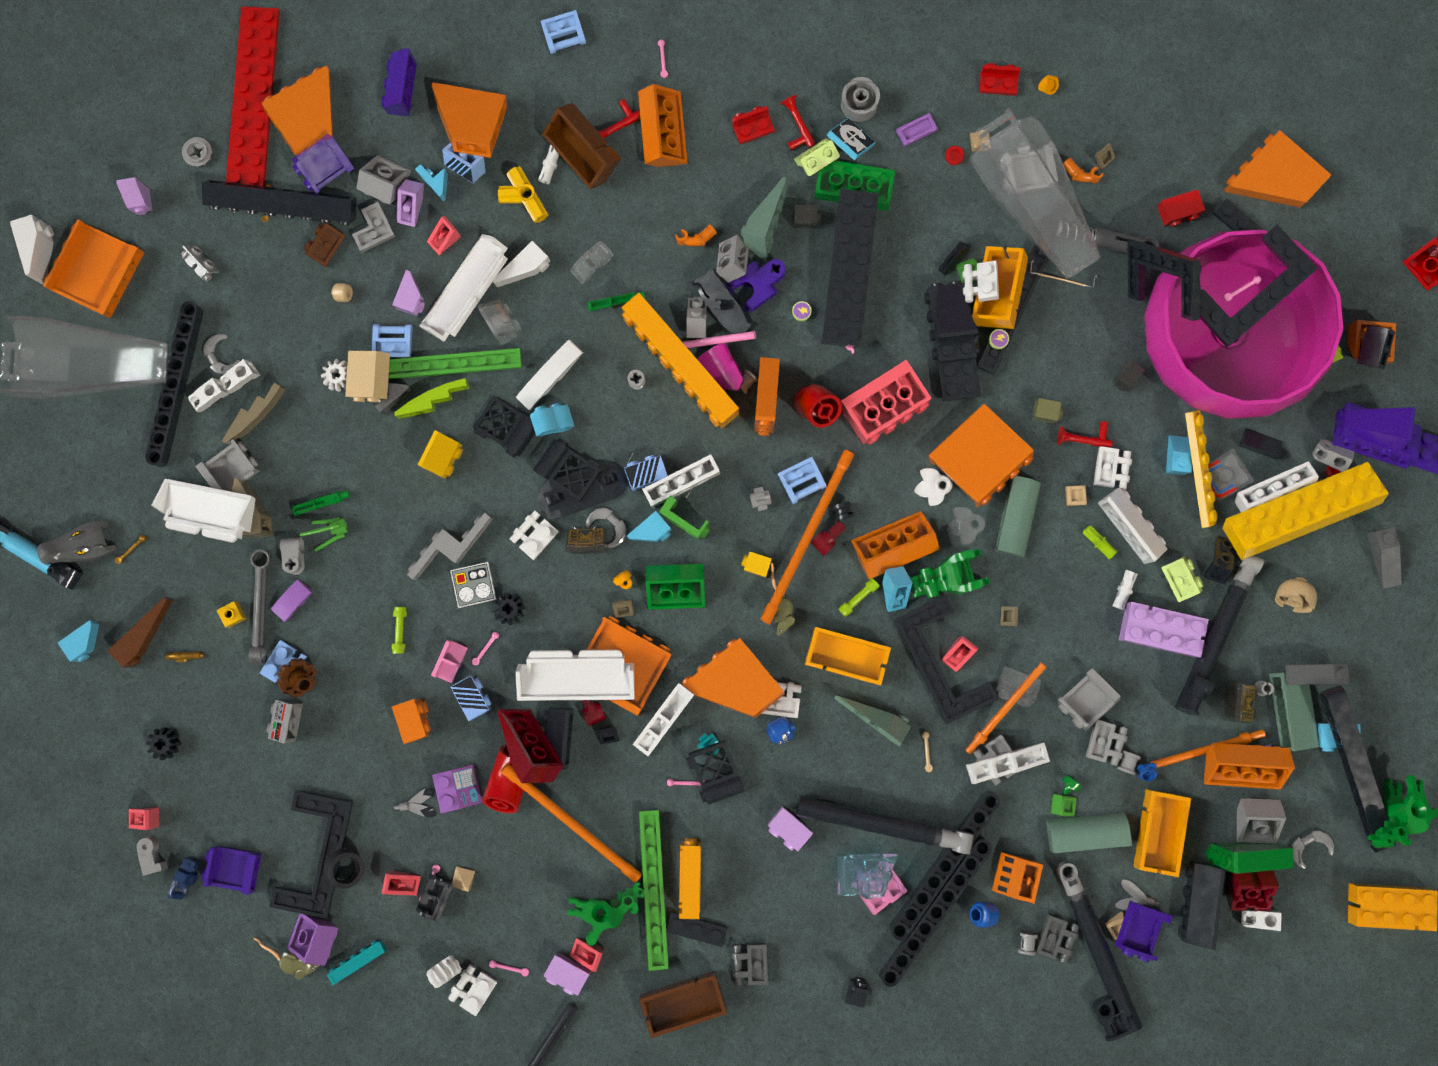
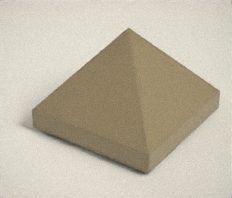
(1105, 156)
(623, 608)
(1009, 616)

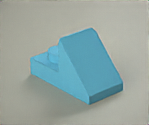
(436, 183)

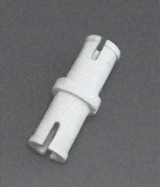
(549, 165)
(1125, 590)

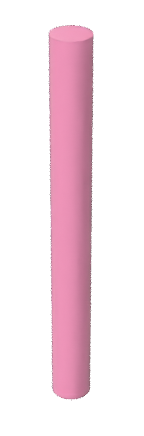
(720, 339)

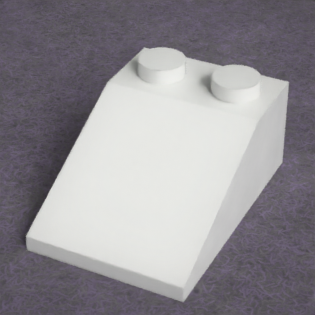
(34, 246)

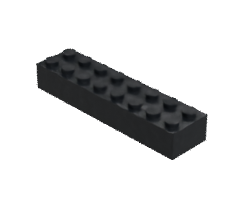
(849, 268)

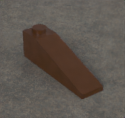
(135, 642)

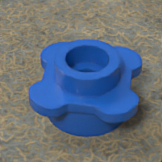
(1147, 772)

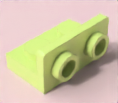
(817, 156)
(1182, 578)

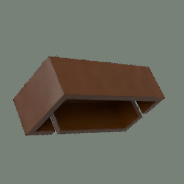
(581, 146)
(683, 1004)

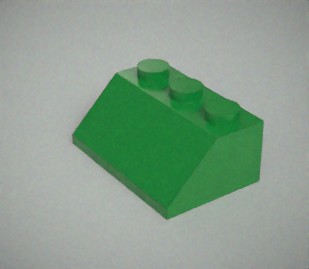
(675, 586)

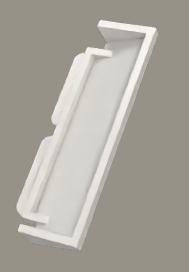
(465, 288)
(213, 511)
(575, 677)

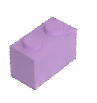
(790, 829)
(566, 974)

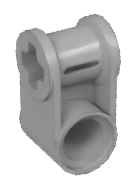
(292, 551)

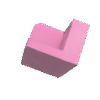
(449, 661)

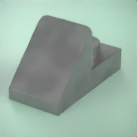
(396, 394)

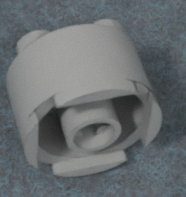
(869, 95)

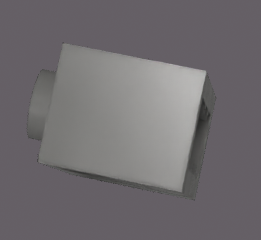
(732, 259)

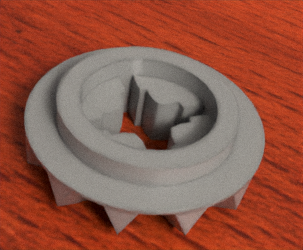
(188, 151)

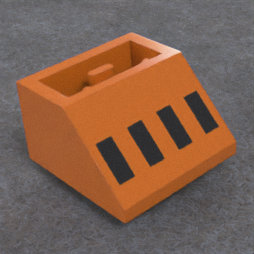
(1017, 877)

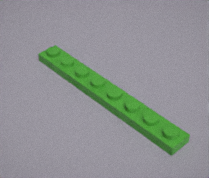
(455, 363)
(653, 890)

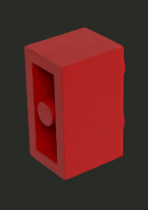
(1181, 208)

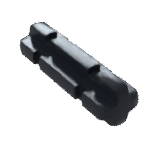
(952, 258)

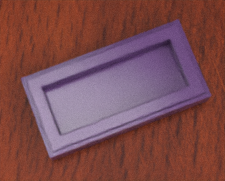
(916, 129)

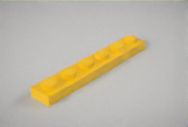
(1200, 463)

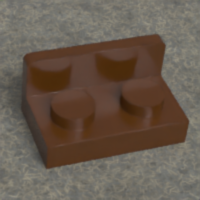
(324, 244)

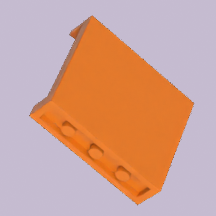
(93, 269)
(982, 455)
(647, 658)

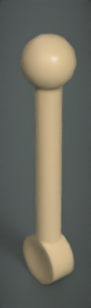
(928, 767)

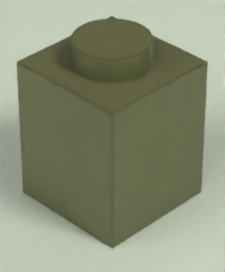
(1047, 410)

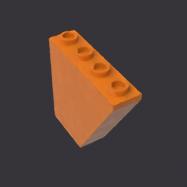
(303, 110)
(470, 117)
(1279, 173)
(766, 396)
(735, 681)

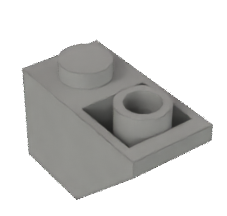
(696, 318)

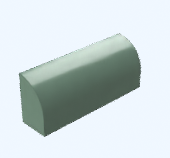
(1018, 516)
(1294, 714)
(1088, 832)

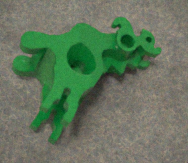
(951, 576)
(1404, 816)
(605, 915)

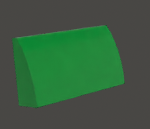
(854, 177)

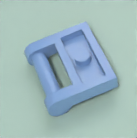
(561, 26)
(395, 346)
(799, 474)

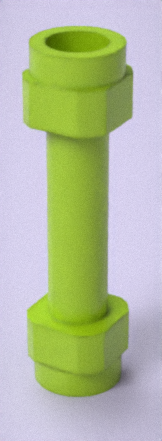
(870, 586)
(399, 613)

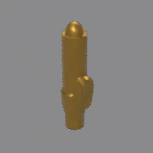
(184, 656)

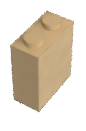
(367, 375)

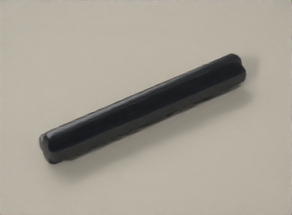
(554, 1035)

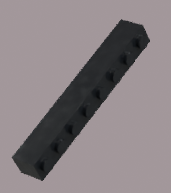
(279, 201)

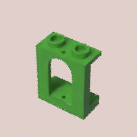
(667, 512)

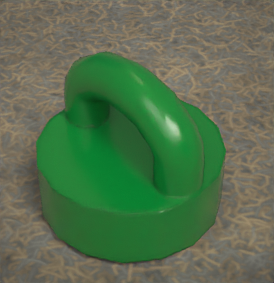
(1071, 784)

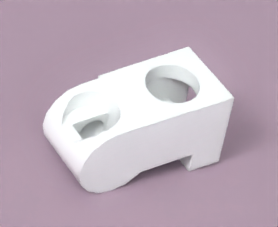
(238, 376)
(207, 395)
(1262, 919)

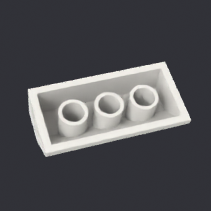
(1133, 526)

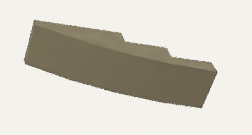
(247, 420)

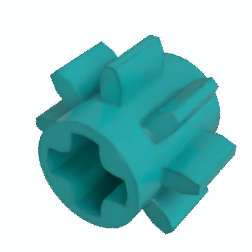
(706, 740)

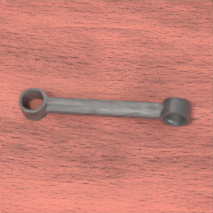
(257, 651)

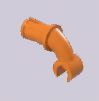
(1079, 174)
(697, 240)

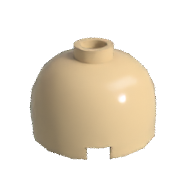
(1299, 595)

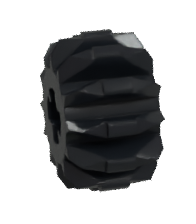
(513, 603)
(165, 736)

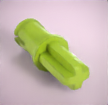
(1099, 542)

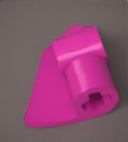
(722, 367)

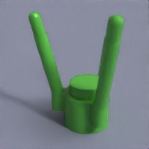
(337, 526)

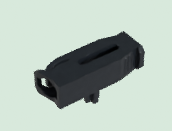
(724, 303)

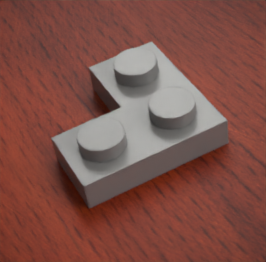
(377, 231)

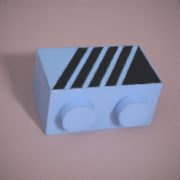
(466, 165)
(645, 473)
(471, 697)

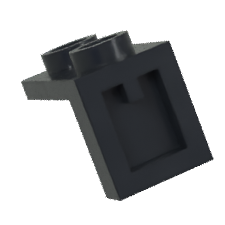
(1222, 562)
(857, 992)

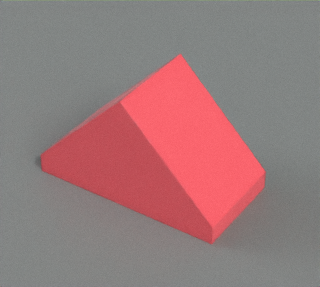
(443, 236)
(959, 653)
(144, 818)
(400, 883)
(587, 955)

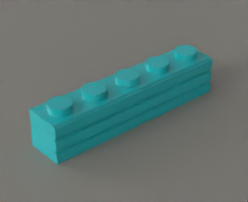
(356, 961)

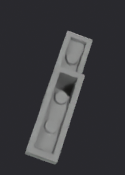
(449, 546)

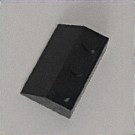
(559, 732)

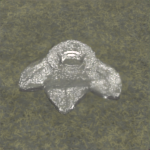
(963, 526)

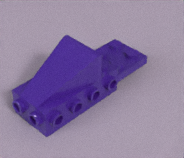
(1386, 436)

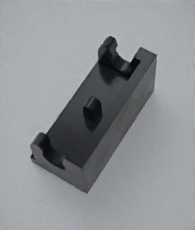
(1376, 347)
(434, 897)

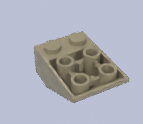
(261, 520)

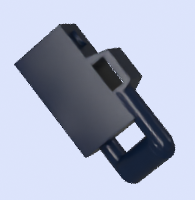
(184, 878)

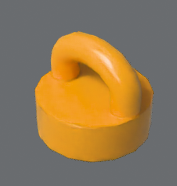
(1049, 84)
(620, 578)

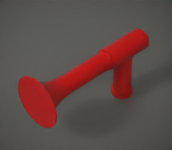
(631, 118)
(806, 136)
(1101, 441)

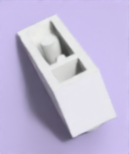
(525, 264)

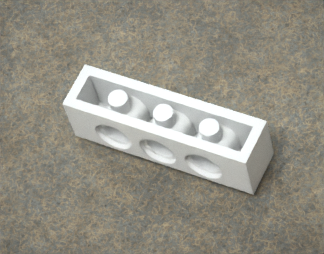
(681, 481)
(1276, 486)

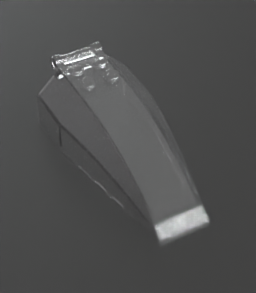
(1033, 188)
(74, 360)

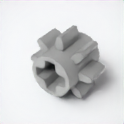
(760, 499)

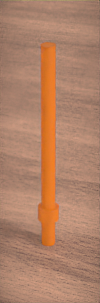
(981, 736)
(1243, 738)

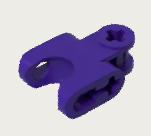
(762, 282)

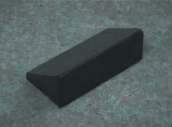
(1261, 444)

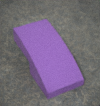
(291, 600)

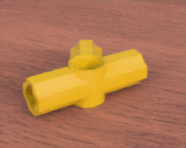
(515, 193)

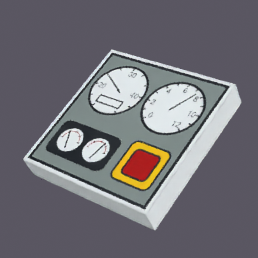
(473, 579)

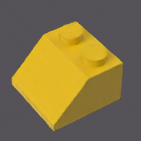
(440, 455)

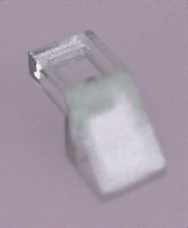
(590, 261)

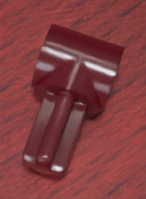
(825, 540)
(592, 712)

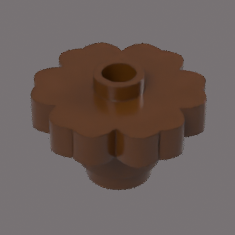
(296, 677)

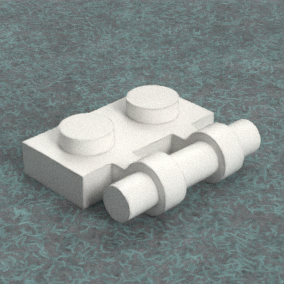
(987, 281)
(1107, 466)
(538, 539)
(786, 705)
(478, 993)

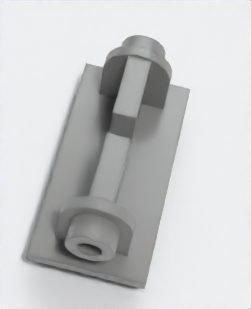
(193, 255)

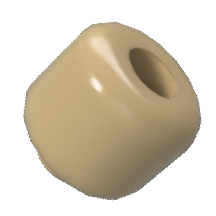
(342, 292)

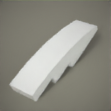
(549, 374)
(663, 719)
(1008, 763)

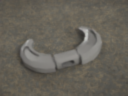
(209, 349)
(605, 513)
(1317, 836)

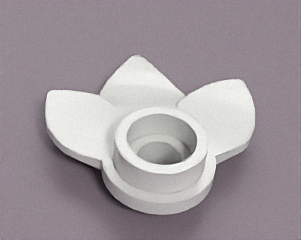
(930, 486)

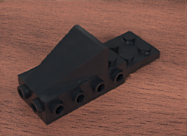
(953, 341)

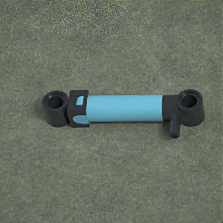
(62, 573)

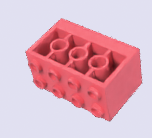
(885, 390)

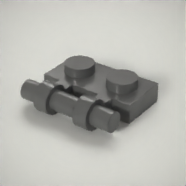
(1051, 938)
(757, 964)

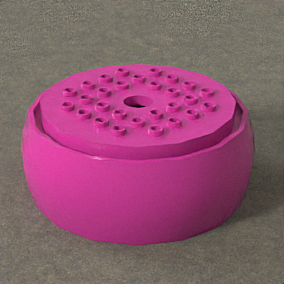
(1268, 364)

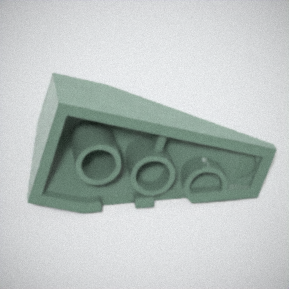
(760, 225)
(889, 725)

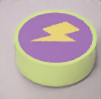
(801, 311)
(998, 339)

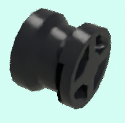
(843, 511)

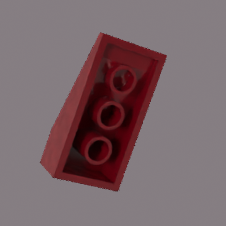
(528, 747)

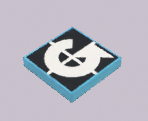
(851, 138)

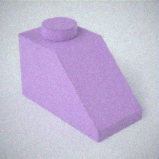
(135, 195)
(409, 202)
(409, 296)

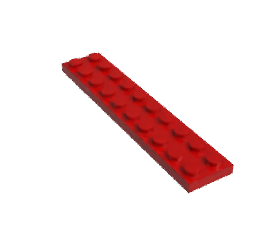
(252, 85)

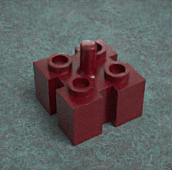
(1251, 890)

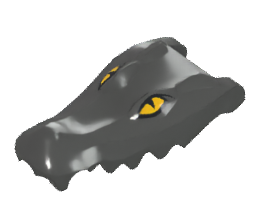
(80, 544)

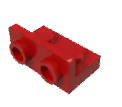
(999, 79)
(752, 124)

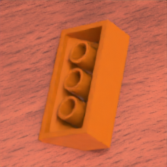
(662, 126)
(895, 544)
(1238, 763)

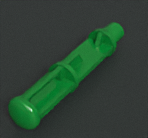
(612, 301)
(320, 502)

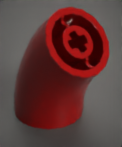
(817, 405)
(501, 792)

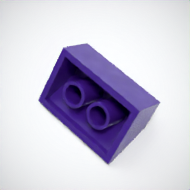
(399, 83)

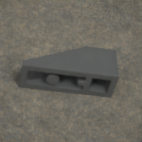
(1386, 556)
(1317, 674)

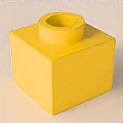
(237, 614)

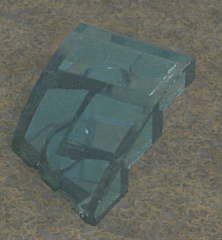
(865, 874)

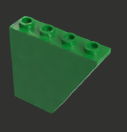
(1250, 856)

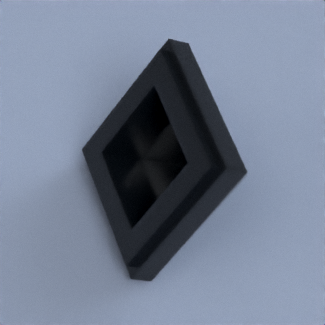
(608, 735)

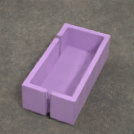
(1163, 629)

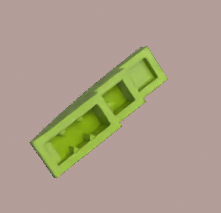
(426, 402)

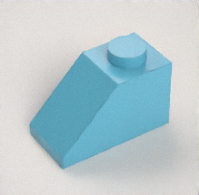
(1178, 456)
(651, 530)
(896, 588)
(80, 642)

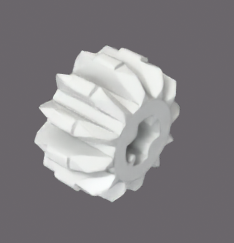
(329, 376)
(443, 971)

